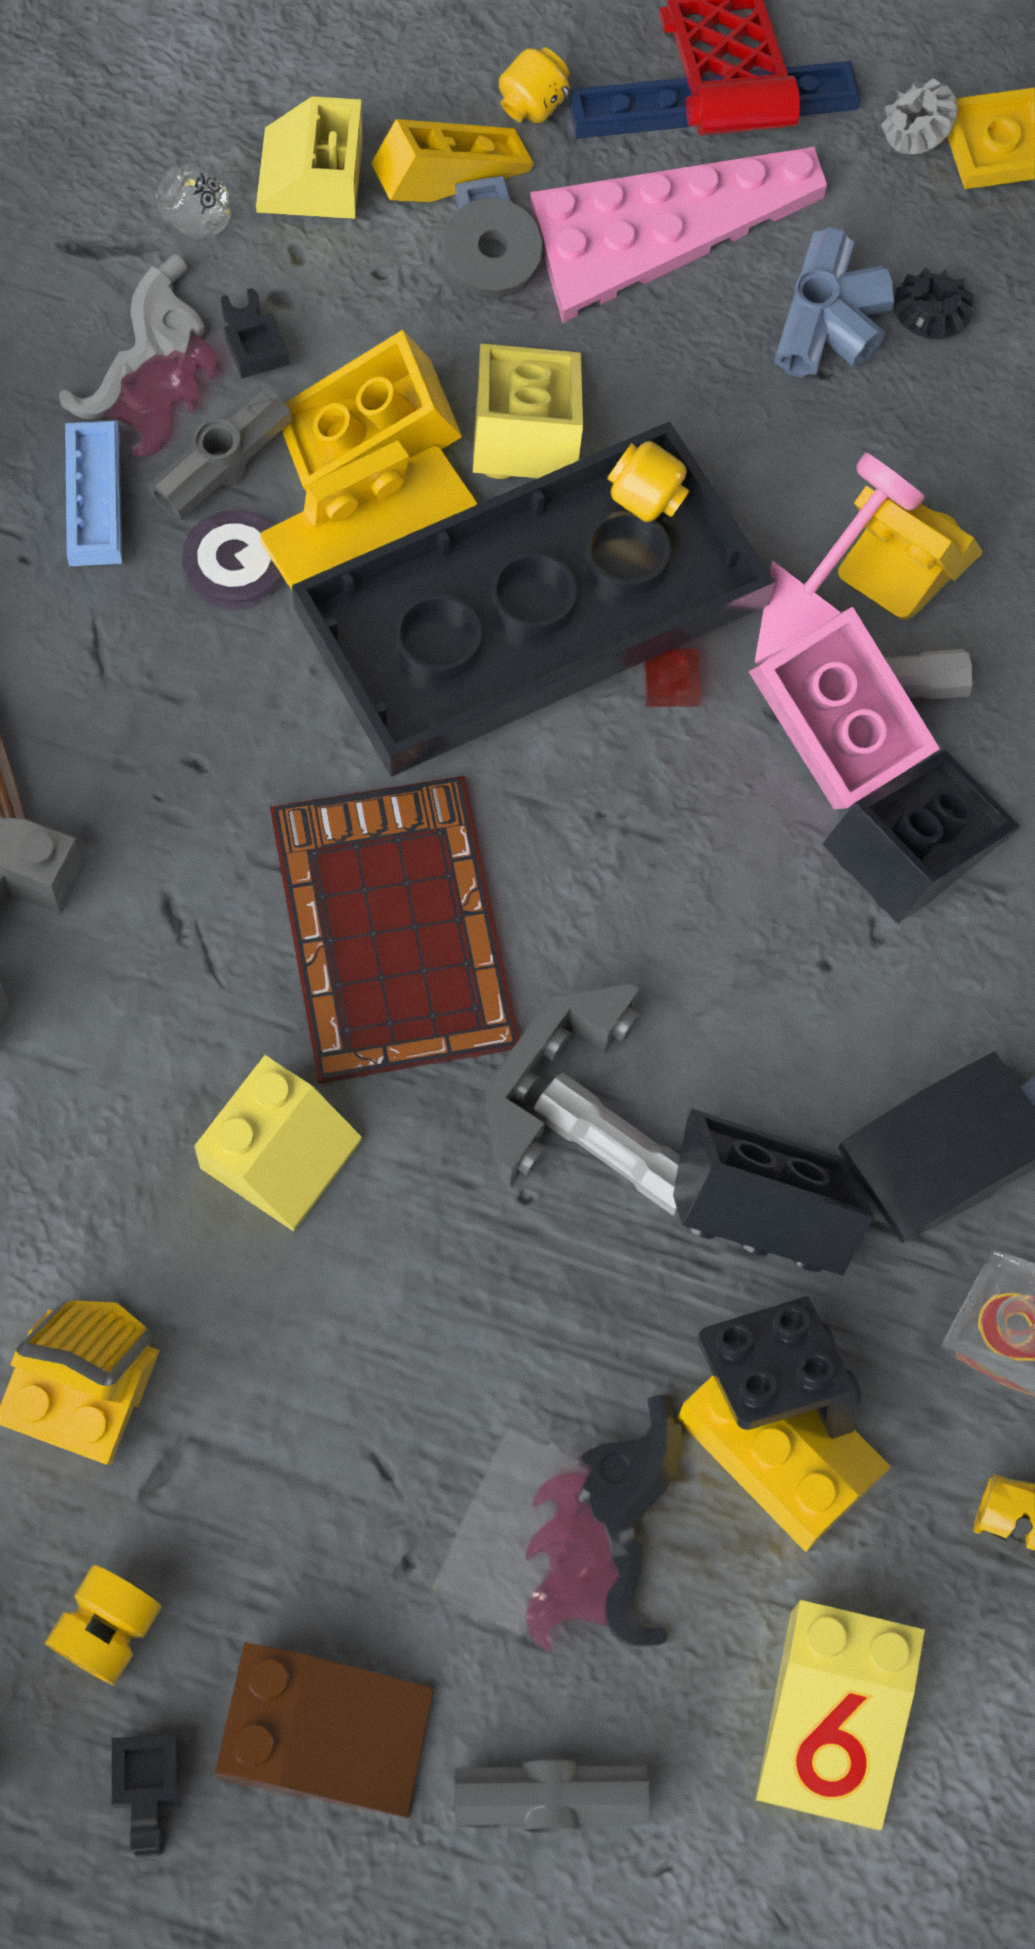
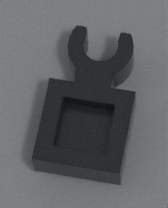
(252, 337)

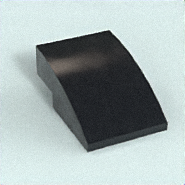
(945, 1147)

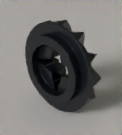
(922, 316)

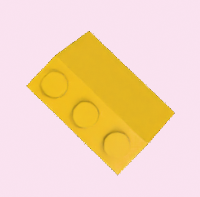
(787, 1464)

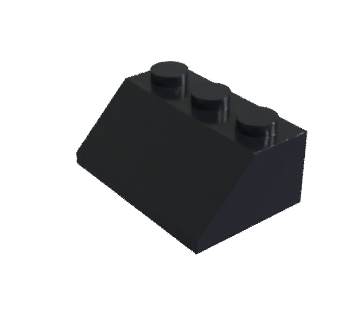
(769, 1194)

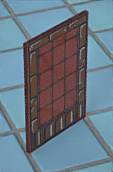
(393, 929)

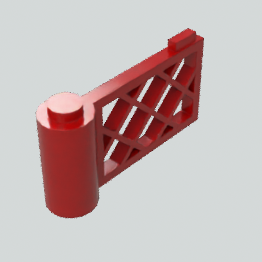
(741, 98)

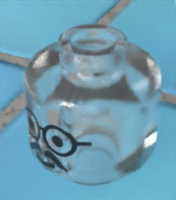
(193, 200)

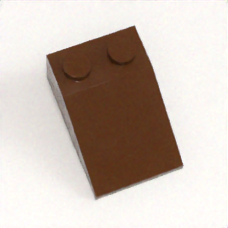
(323, 1731)

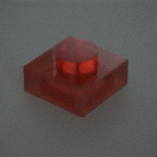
(673, 679)

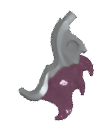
(158, 368)

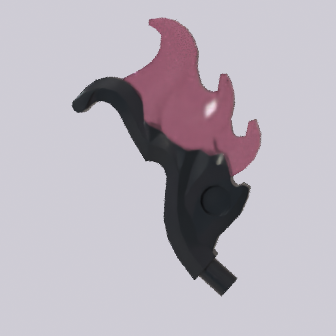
(593, 1536)

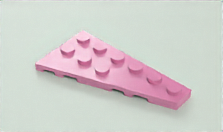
(655, 222)

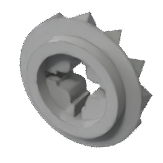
(927, 130)

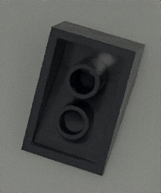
(919, 834)

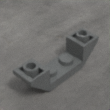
(593, 1016)

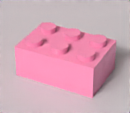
(844, 709)

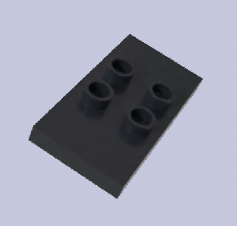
(524, 603)

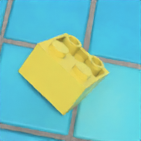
(313, 160)

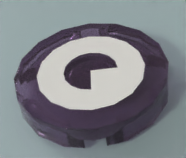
(229, 562)

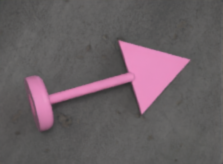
(796, 606)

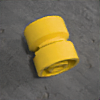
(113, 1604)

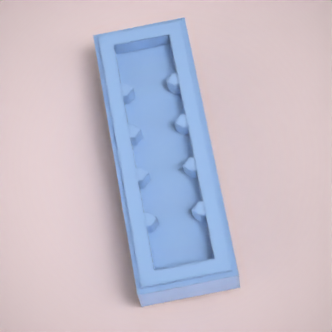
(93, 493)

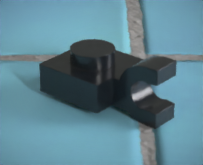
(144, 1779)

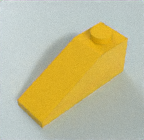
(428, 158)

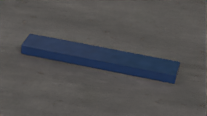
(663, 102)

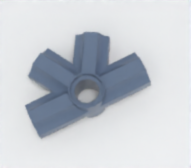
(841, 307)

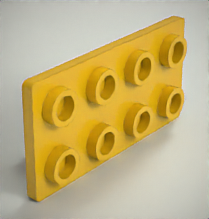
(365, 509)

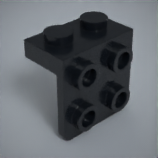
(781, 1367)

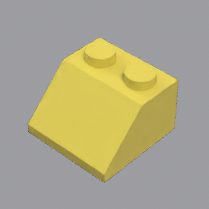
(277, 1143)

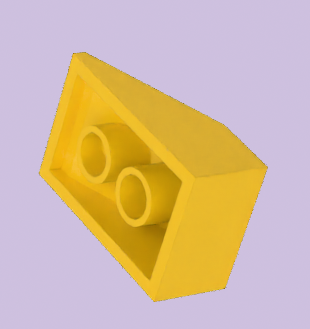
(367, 405)

